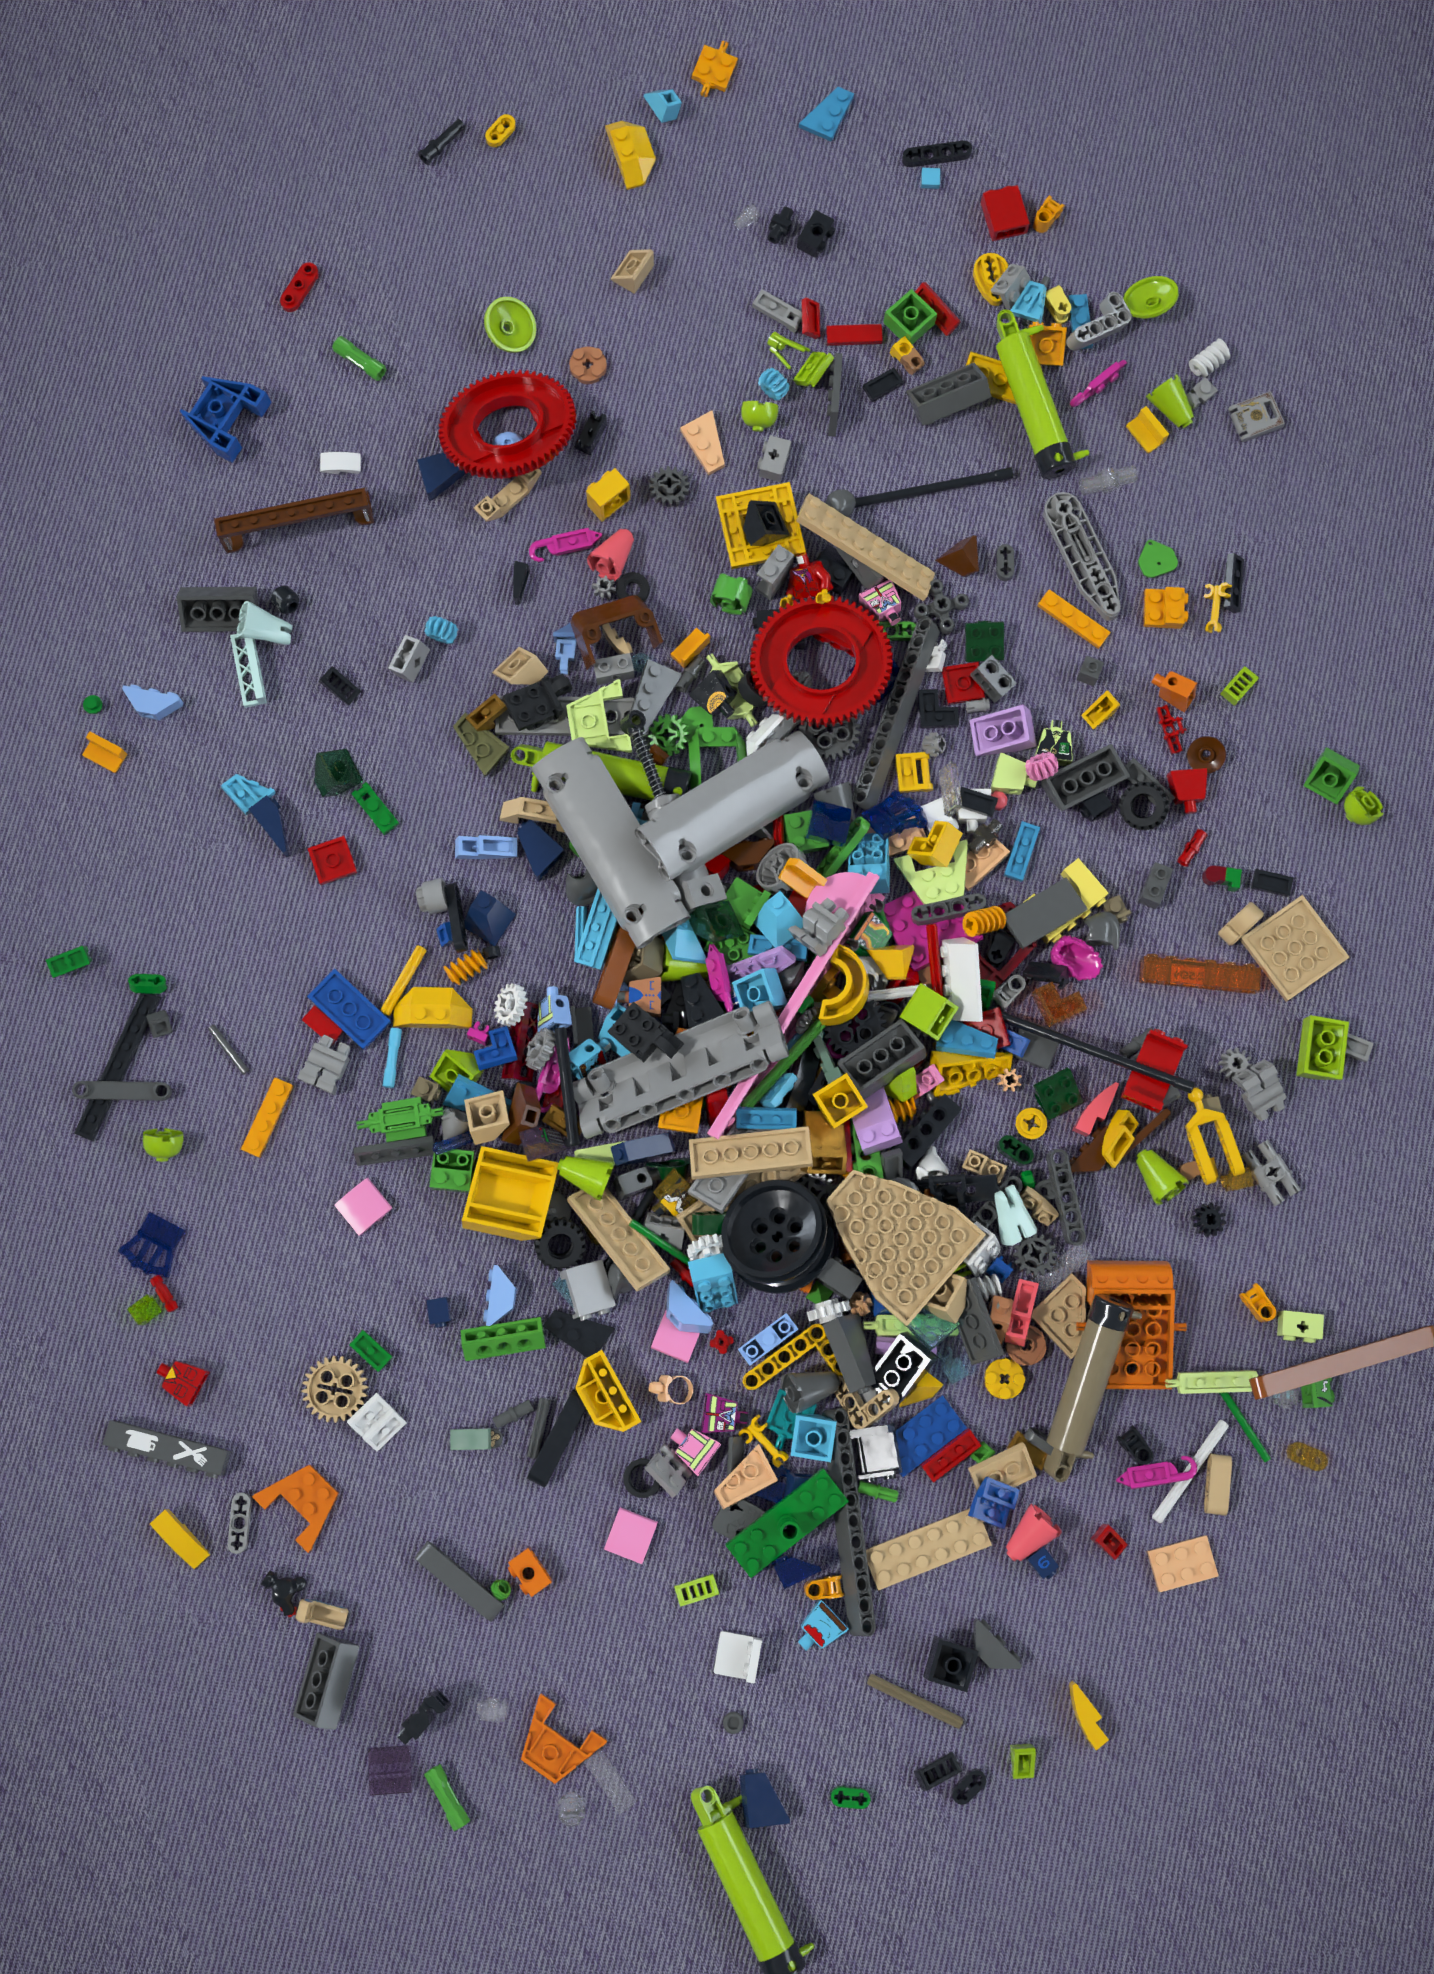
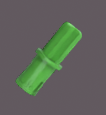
(878, 1491)

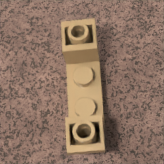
(508, 497)
(528, 809)

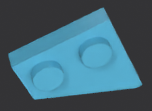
(1031, 302)
(245, 792)
(774, 1096)

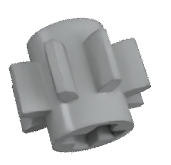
(604, 582)
(934, 744)

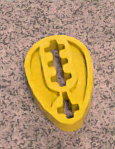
(982, 275)

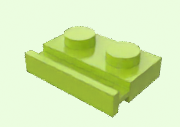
(813, 369)

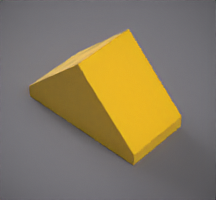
(1101, 710)

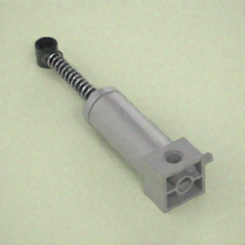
(695, 887)

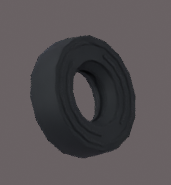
(633, 577)

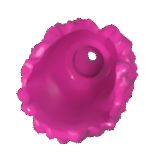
(1077, 956)

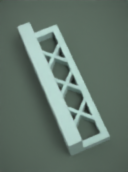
(253, 668)

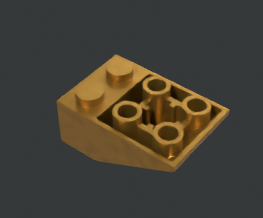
(827, 1145)

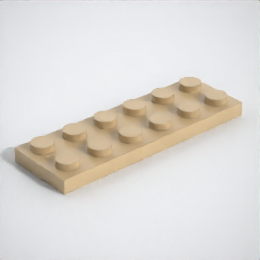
(750, 1153)
(622, 1243)
(926, 1548)

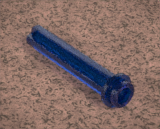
(452, 1143)

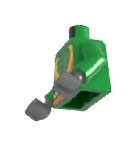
(871, 931)

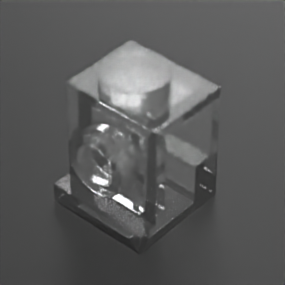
(492, 1709)

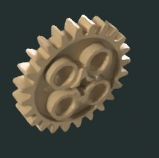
(331, 1407)

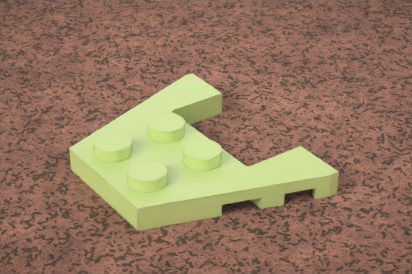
(589, 720)
(937, 882)

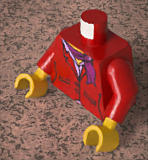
(808, 580)

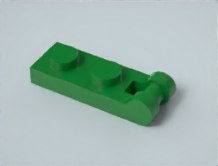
(375, 809)

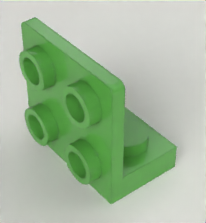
(746, 901)

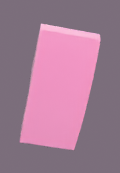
(927, 1080)

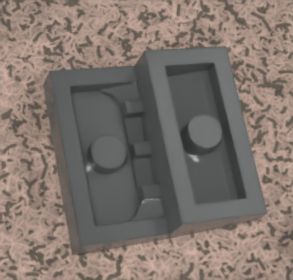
(1039, 1051)

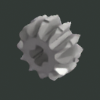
(1232, 1057)

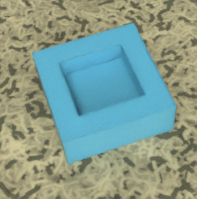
(930, 178)

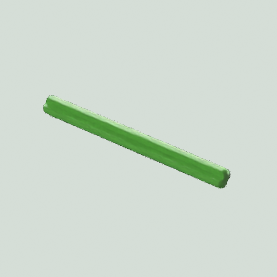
(783, 1065)

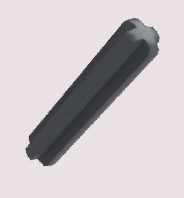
(538, 1428)

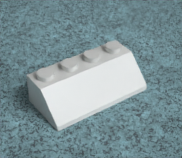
(962, 978)

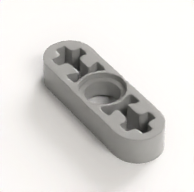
(243, 1538)

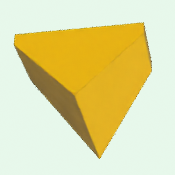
(893, 960)
(923, 1390)

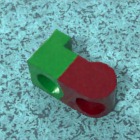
(1224, 876)

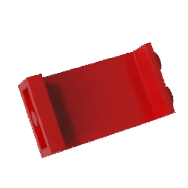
(1159, 1053)

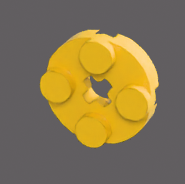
(992, 1378)

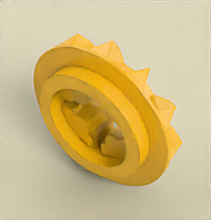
(1039, 1119)

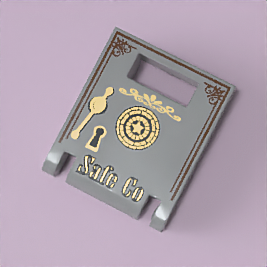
(1253, 417)

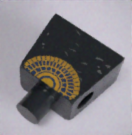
(714, 694)

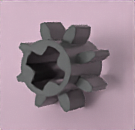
(803, 678)

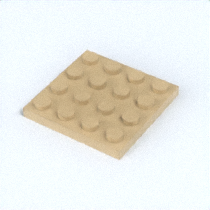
(1294, 948)

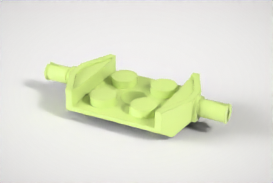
(734, 675)

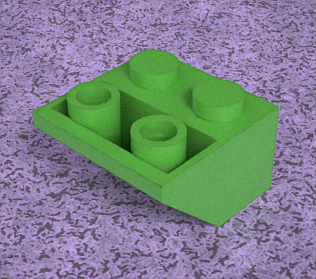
(452, 1171)

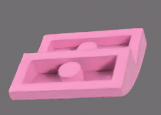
(363, 1206)
(674, 1342)
(630, 1535)

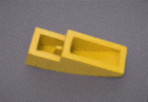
(1118, 1136)
(180, 1538)
(1087, 1717)

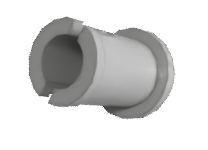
(977, 705)

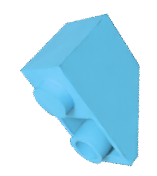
(664, 104)

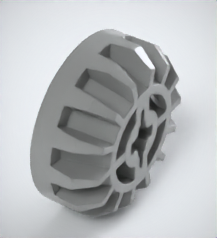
(772, 865)

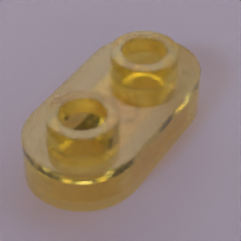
(1307, 1457)

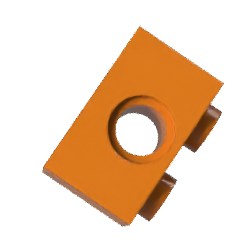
(541, 1577)

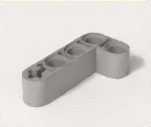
(1114, 319)

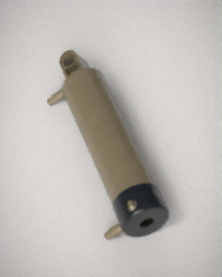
(1087, 1383)

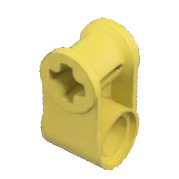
(1058, 304)

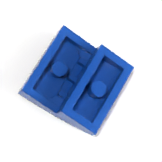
(993, 1502)

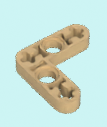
(865, 1410)

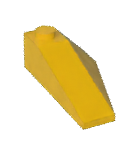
(966, 1070)

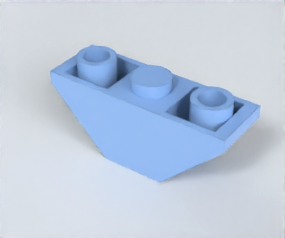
(151, 702)
(500, 1297)
(685, 1312)
(768, 1339)

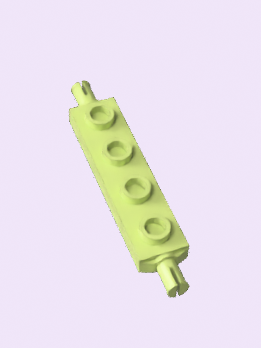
(890, 1326)
(1212, 1381)

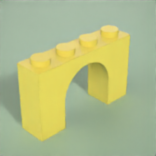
(1087, 888)

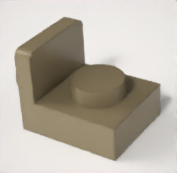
(1116, 907)
(427, 1090)

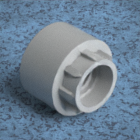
(432, 896)

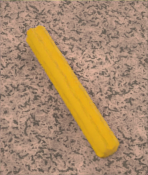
(403, 980)

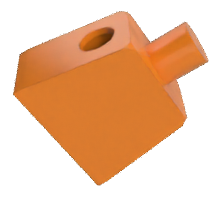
(1176, 689)

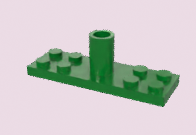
(802, 1508)

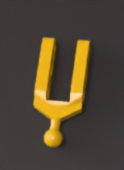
(1225, 1136)

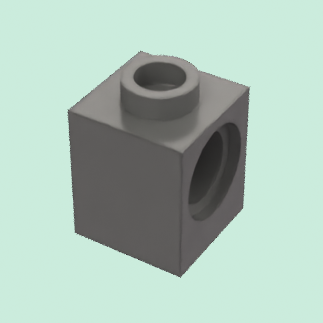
(1090, 670)

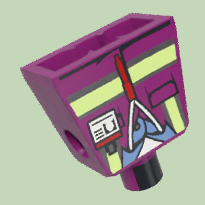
(721, 1415)

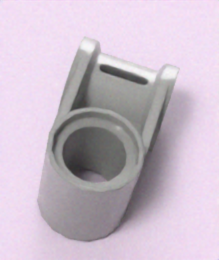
(1006, 994)

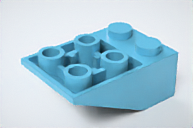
(872, 856)
(713, 1282)

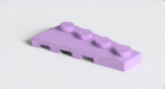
(775, 958)

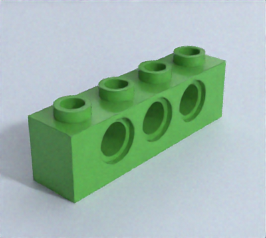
(873, 1165)
(502, 1339)

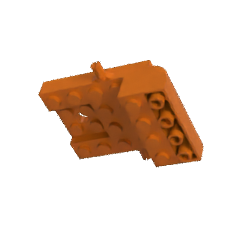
(1148, 1339)

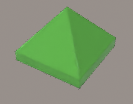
(819, 1293)
(982, 1453)

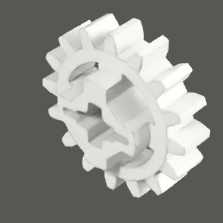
(510, 1005)
(705, 1247)
(828, 1310)

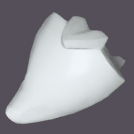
(931, 1164)

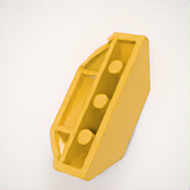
(632, 152)
(432, 1009)
(604, 1395)

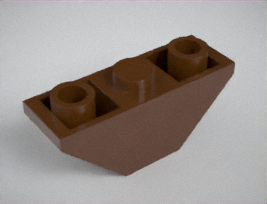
(747, 854)
(523, 1113)
(1091, 1155)

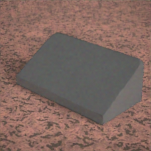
(735, 1452)

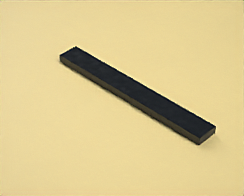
(118, 1063)

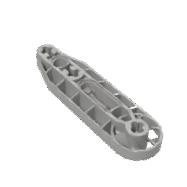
(1088, 561)

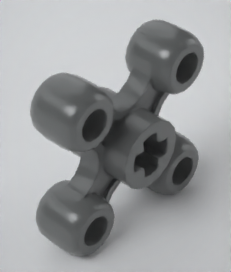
(940, 599)

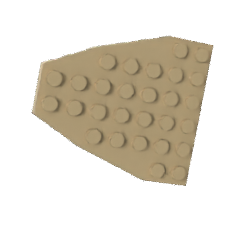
(900, 1240)

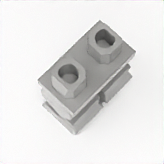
(820, 926)
(328, 1061)
(1261, 1094)

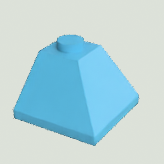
(776, 918)
(684, 944)

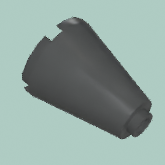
(838, 795)
(808, 1389)

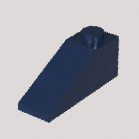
(271, 820)

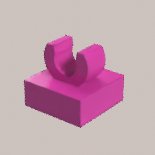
(477, 1035)

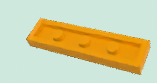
(1073, 619)
(267, 1117)

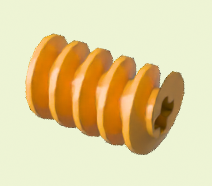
(984, 921)
(465, 967)
(903, 1109)

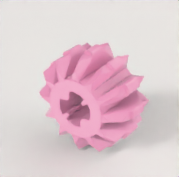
(1042, 766)

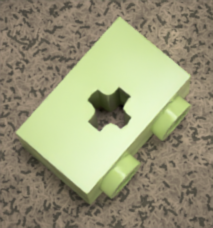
(1288, 1326)

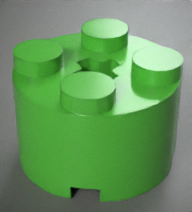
(731, 594)

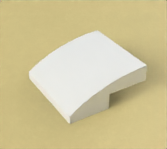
(376, 1422)

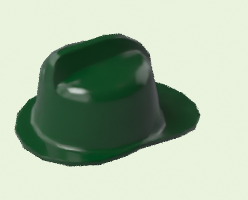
(665, 1167)

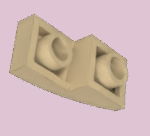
(618, 644)
(982, 1165)
(1041, 1208)

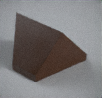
(962, 557)

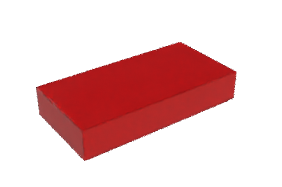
(810, 318)
(322, 1024)

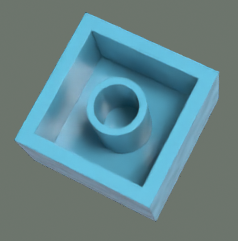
(759, 988)

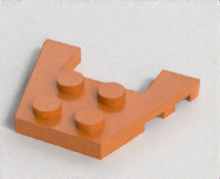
(308, 1495)
(550, 1751)

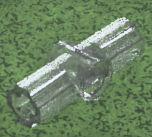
(1108, 480)

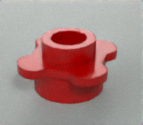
(716, 1341)

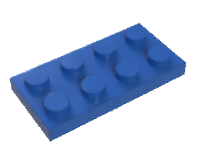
(349, 1009)
(927, 1433)

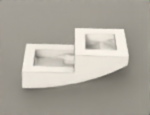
(340, 462)

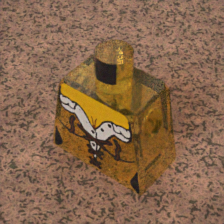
(673, 1195)

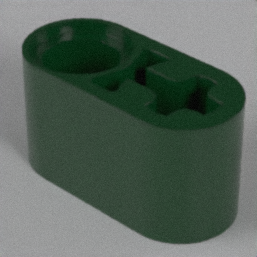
(1013, 1144)
(707, 1222)

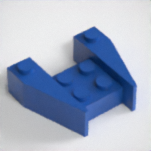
(218, 410)

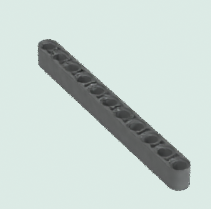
(896, 714)
(850, 1531)

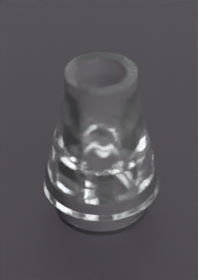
(747, 217)

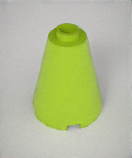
(1172, 402)
(675, 968)
(586, 1174)
(1159, 1176)

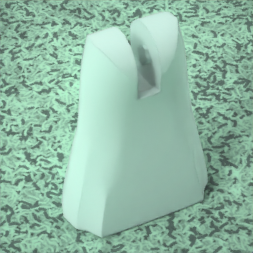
(262, 625)
(1013, 1217)

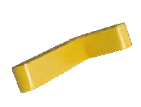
(794, 1355)

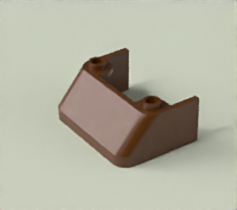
(587, 623)

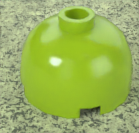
(759, 414)
(1362, 807)
(162, 1143)

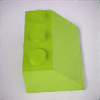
(1322, 1048)

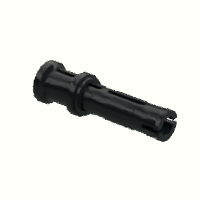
(435, 146)

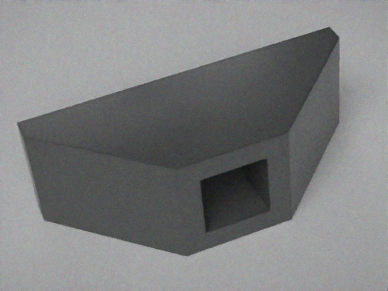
(992, 1648)

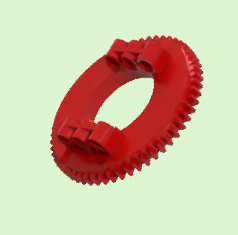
(550, 408)
(845, 630)

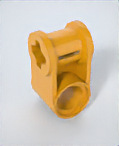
(1049, 213)
(1258, 1302)
(826, 1587)

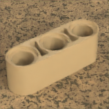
(1217, 1484)

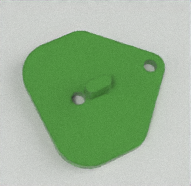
(1157, 554)
(693, 718)

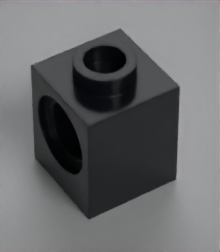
(1095, 806)

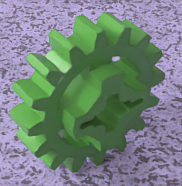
(668, 726)

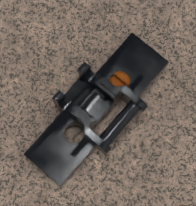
(956, 1194)

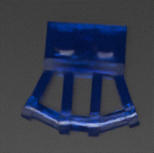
(886, 823)
(159, 1232)

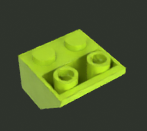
(929, 1012)

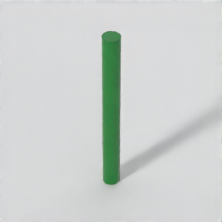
(659, 1241)
(1245, 1426)

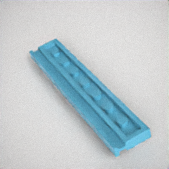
(597, 932)

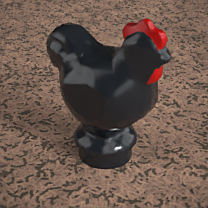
(283, 1591)

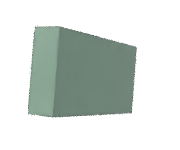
(470, 1439)

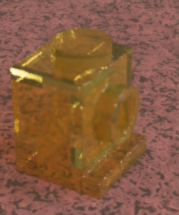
(1237, 1182)

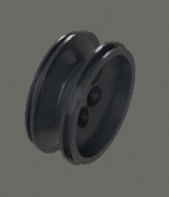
(763, 1208)

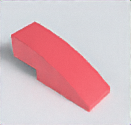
(1095, 1110)
(1021, 1312)

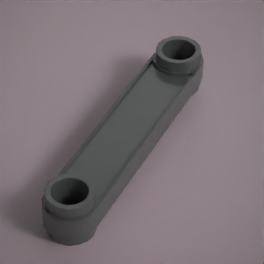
(121, 1090)

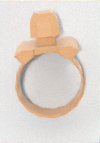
(661, 1388)

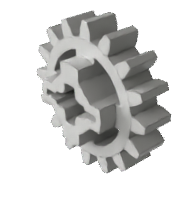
(540, 1049)

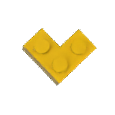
(937, 847)

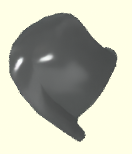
(842, 501)
(580, 889)
(1103, 930)
(792, 975)
(618, 1281)

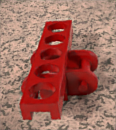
(1174, 734)

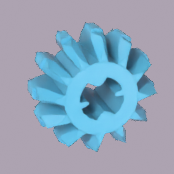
(773, 384)
(441, 630)

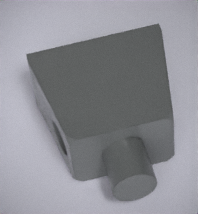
(628, 1185)

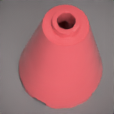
(611, 555)
(1031, 1533)

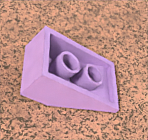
(1003, 731)
(876, 1124)

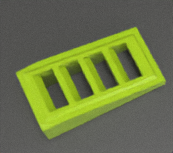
(1230, 695)
(713, 1585)

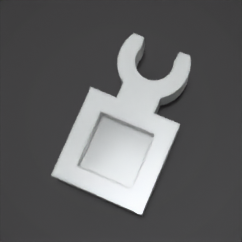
(937, 658)

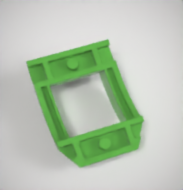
(712, 738)

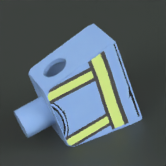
(554, 1011)

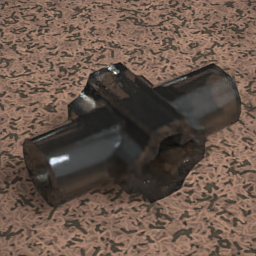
(985, 836)

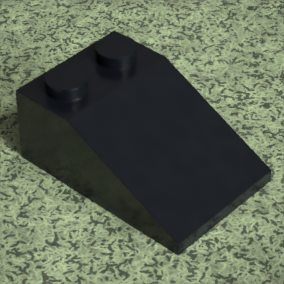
(903, 1365)

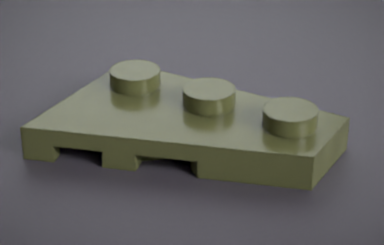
(482, 745)

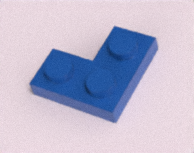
(499, 1053)

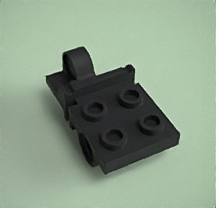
(537, 702)
(643, 1034)

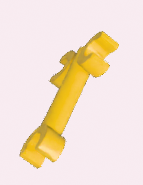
(1215, 594)
(754, 1431)

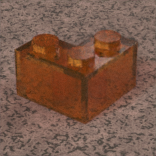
(1053, 1008)

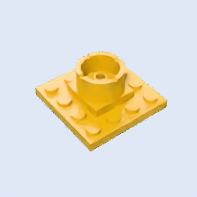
(732, 514)

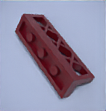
(520, 1040)

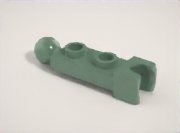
(830, 1070)

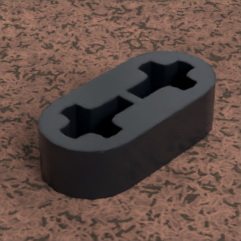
(973, 1790)

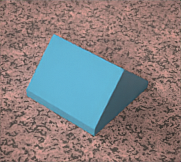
(813, 1437)

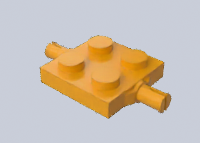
(714, 68)

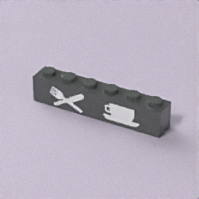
(166, 1447)

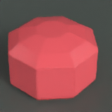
(1002, 800)

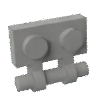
(665, 1474)

